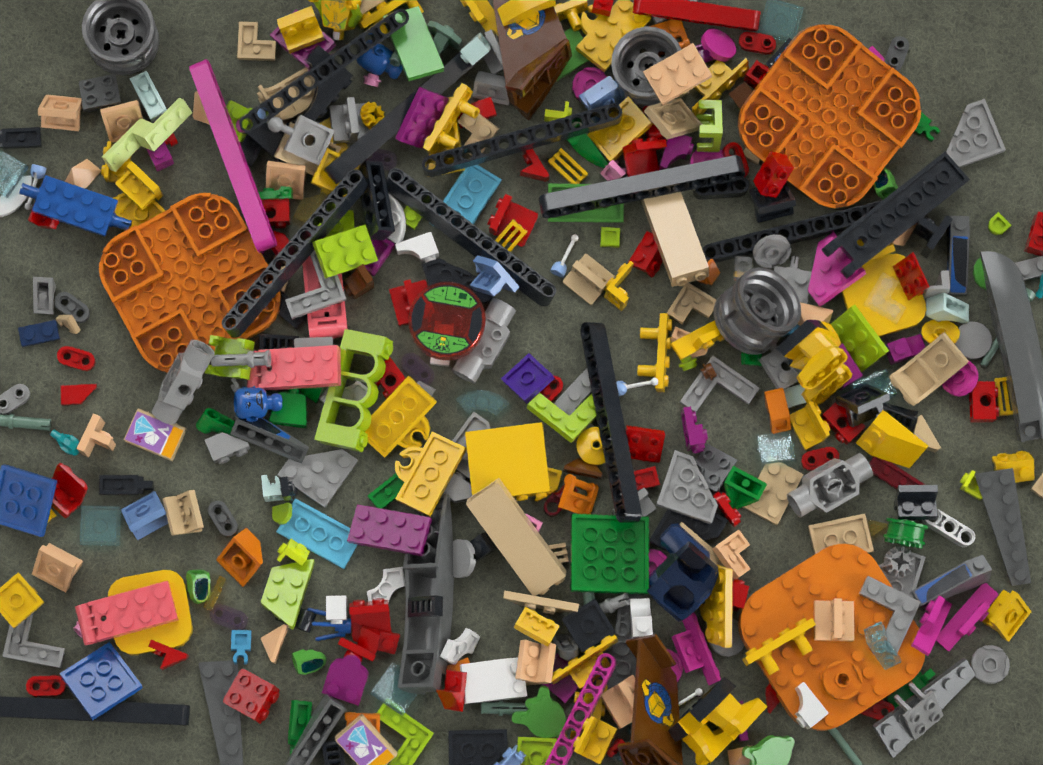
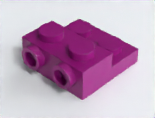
(694, 434)

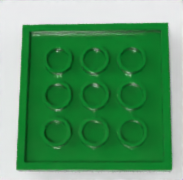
(609, 555)

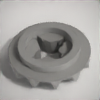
(904, 569)

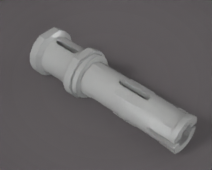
(251, 359)

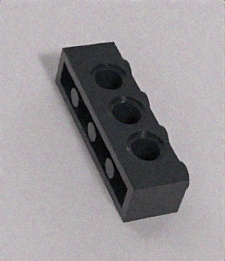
(376, 202)

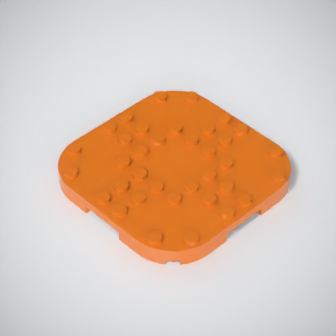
(831, 113)
(183, 276)
(791, 597)

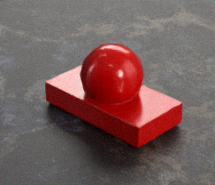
(357, 650)

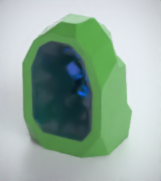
(885, 184)
(198, 585)
(308, 661)

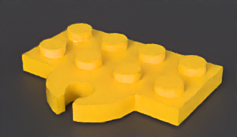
(606, 32)
(401, 417)
(428, 472)
(718, 610)

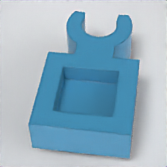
(240, 642)

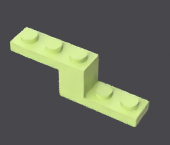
(147, 134)

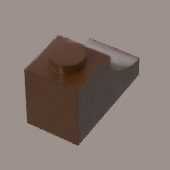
(359, 282)

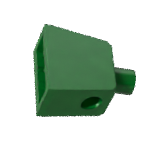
(293, 410)

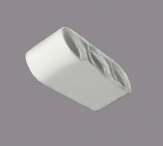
(958, 529)

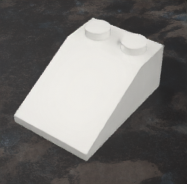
(492, 681)

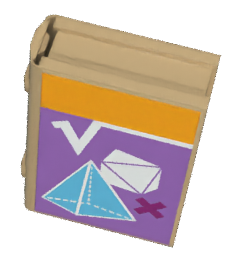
(154, 435)
(365, 743)

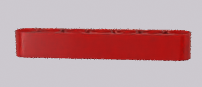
(699, 13)

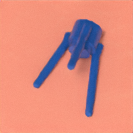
(342, 629)

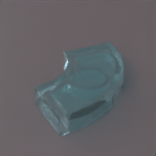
(483, 401)

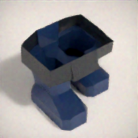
(680, 584)

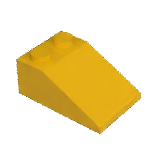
(891, 441)

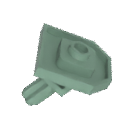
(444, 36)

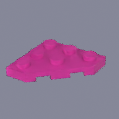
(826, 277)

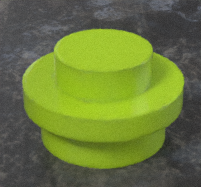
(688, 363)

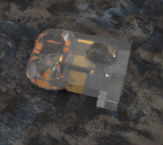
(741, 265)

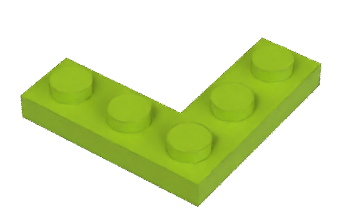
(567, 426)
(416, 735)

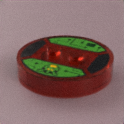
(446, 321)

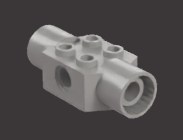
(495, 336)
(182, 381)
(830, 485)

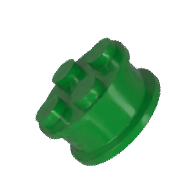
(905, 533)

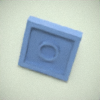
(602, 94)
(492, 277)
(145, 515)

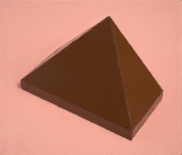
(582, 468)

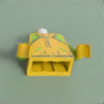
(339, 15)

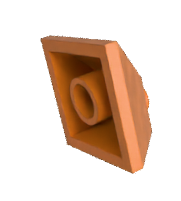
(242, 557)

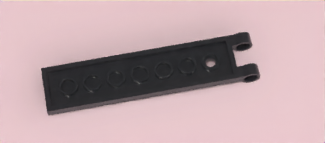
(898, 212)

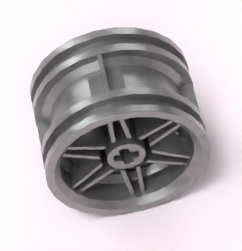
(102, 14)
(627, 51)
(757, 311)

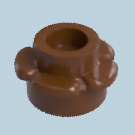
(708, 371)

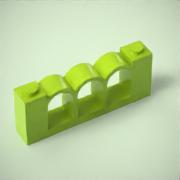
(353, 437)

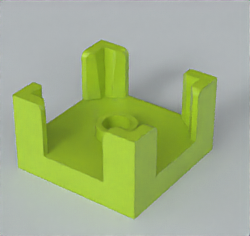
(711, 126)
(230, 346)

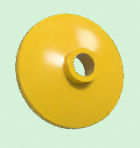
(933, 329)
(585, 446)

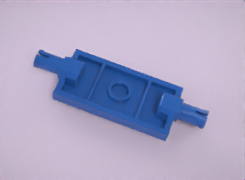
(75, 206)

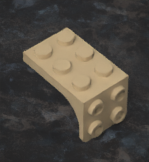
(294, 109)
(928, 369)

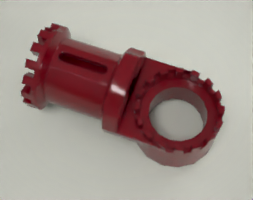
(555, 498)

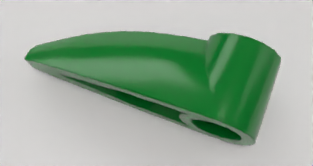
(587, 149)
(214, 422)

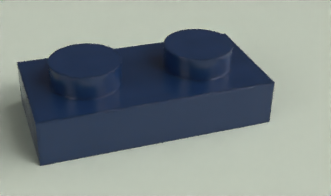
(39, 333)

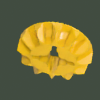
(366, 114)

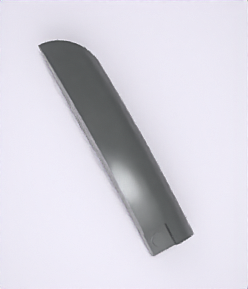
(1017, 342)
(429, 576)

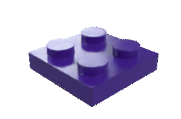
(527, 378)

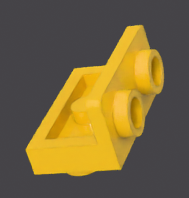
(1021, 462)

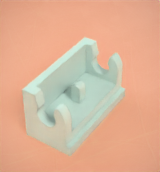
(271, 491)

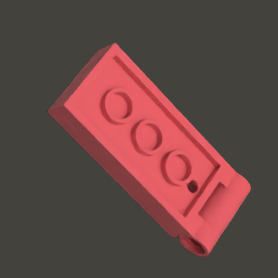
(318, 324)
(299, 368)
(126, 613)

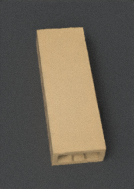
(676, 238)
(516, 538)

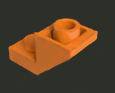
(778, 410)

